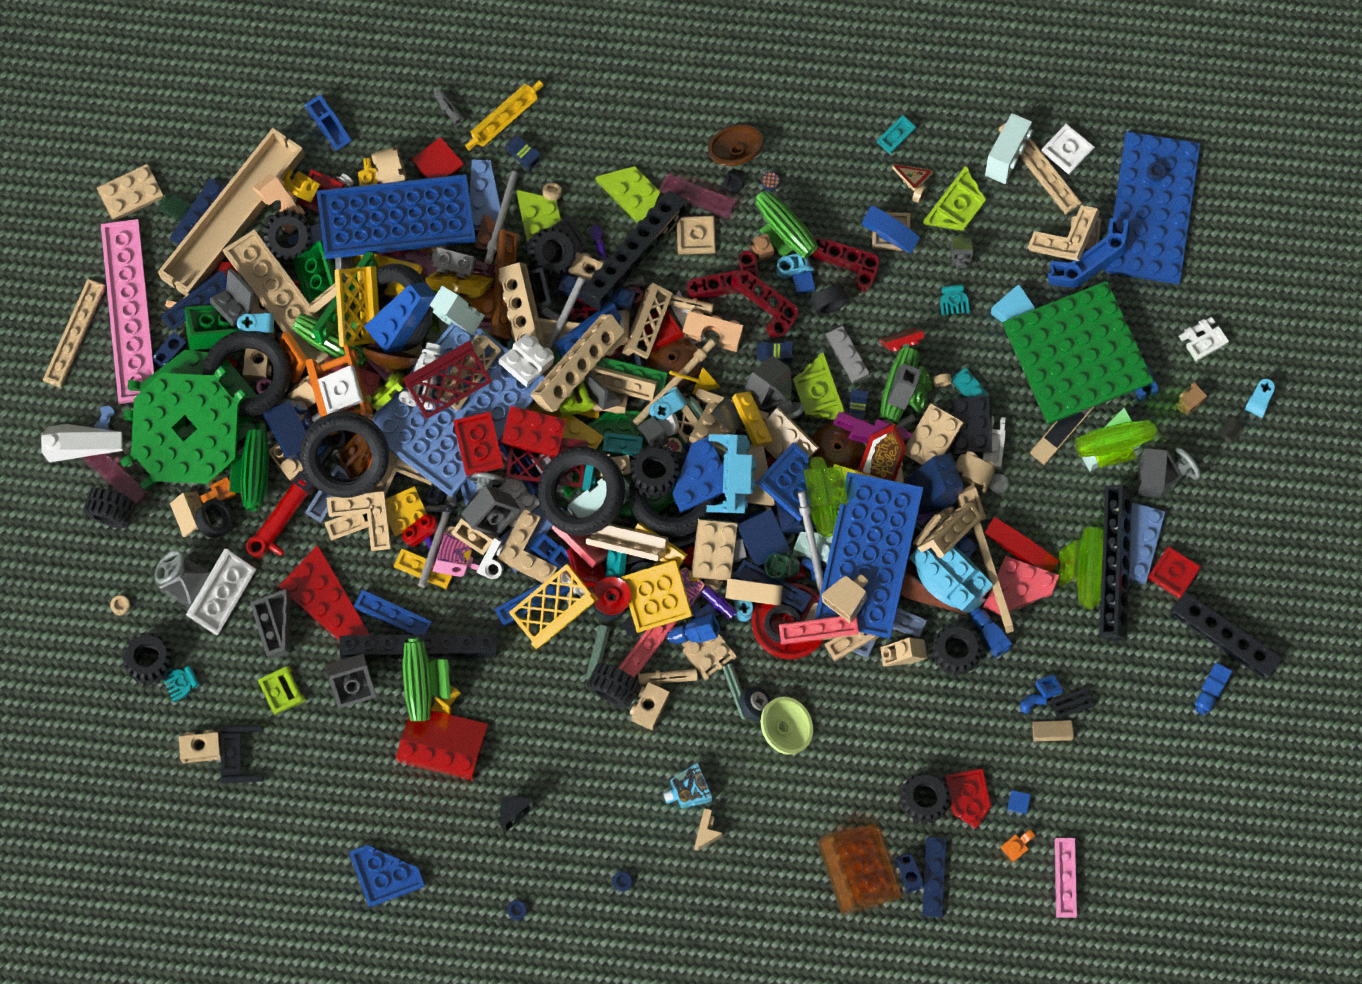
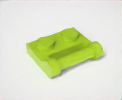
(570, 406)
(275, 693)

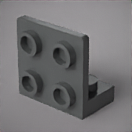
(235, 300)

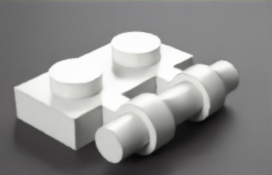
(1205, 344)

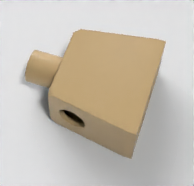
(846, 597)

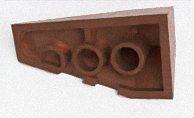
(915, 590)

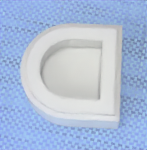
(670, 425)

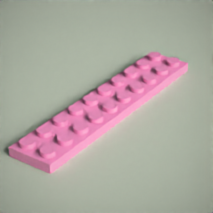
(127, 305)

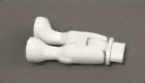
(428, 355)

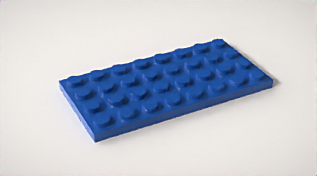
(1155, 209)
(395, 216)
(873, 541)

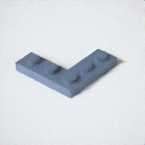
(905, 623)

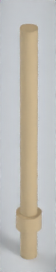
(698, 357)

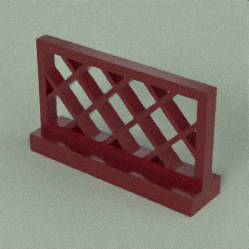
(439, 365)
(566, 443)

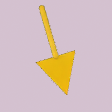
(704, 381)

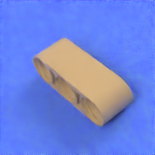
(754, 591)

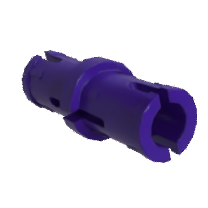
(719, 602)

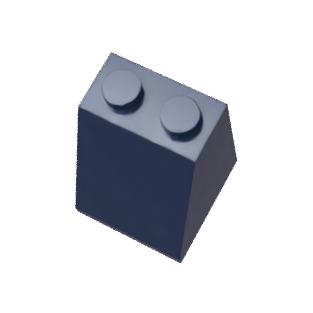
(940, 483)
(761, 535)

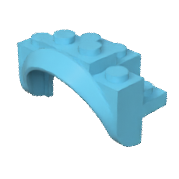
(737, 474)
(947, 575)

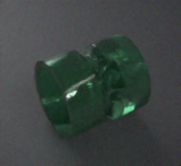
(782, 566)

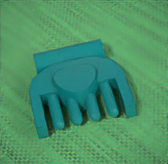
(954, 296)
(183, 681)

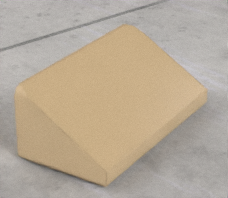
(1052, 730)

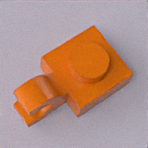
(219, 491)
(1016, 847)

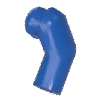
(806, 562)
(1030, 701)

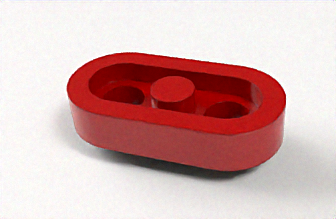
(420, 530)

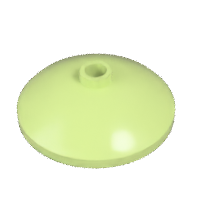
(794, 724)

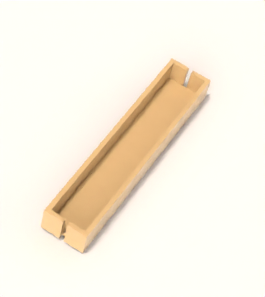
(229, 214)

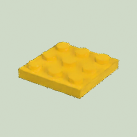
(472, 285)
(657, 596)

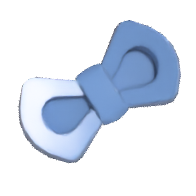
(107, 413)

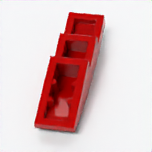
(1020, 546)

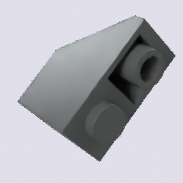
(961, 252)
(903, 386)

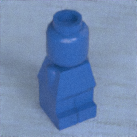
(695, 631)
(990, 632)
(1212, 688)

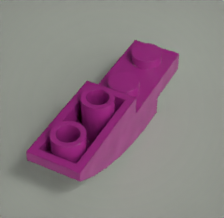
(862, 429)

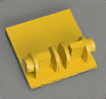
(404, 510)

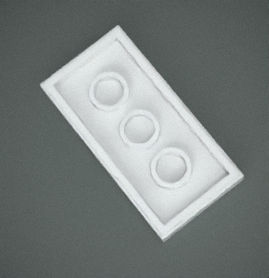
(221, 592)

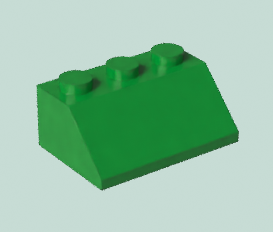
(314, 271)
(206, 326)

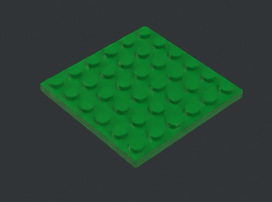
(1077, 352)

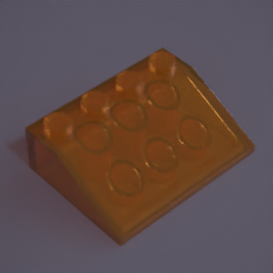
(859, 868)

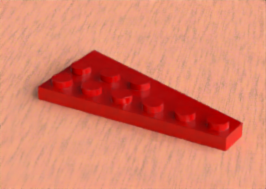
(322, 596)

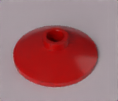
(612, 586)

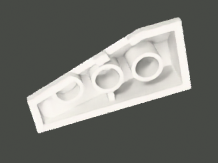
(76, 441)

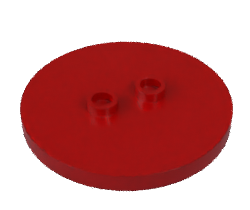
(785, 651)

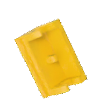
(301, 185)

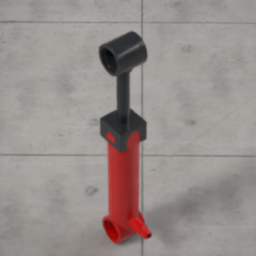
(289, 505)

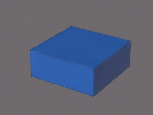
(803, 283)
(1049, 686)
(1018, 802)

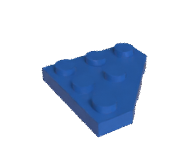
(700, 476)
(787, 478)
(384, 875)

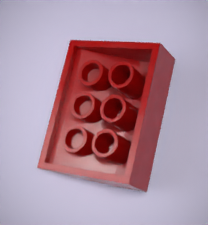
(443, 744)

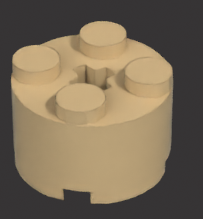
(389, 165)
(975, 471)

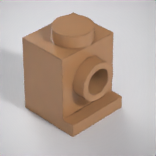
(762, 248)
(1191, 399)

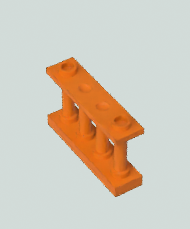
(316, 370)

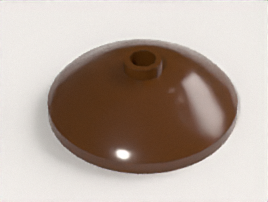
(735, 145)
(683, 351)
(390, 360)
(847, 456)

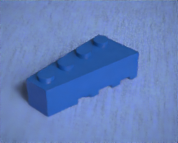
(399, 318)

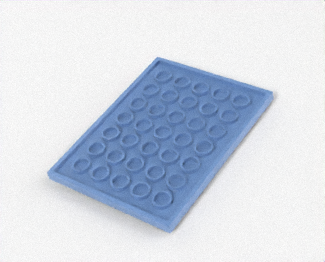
(432, 443)

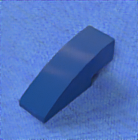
(327, 122)
(890, 229)
(549, 551)

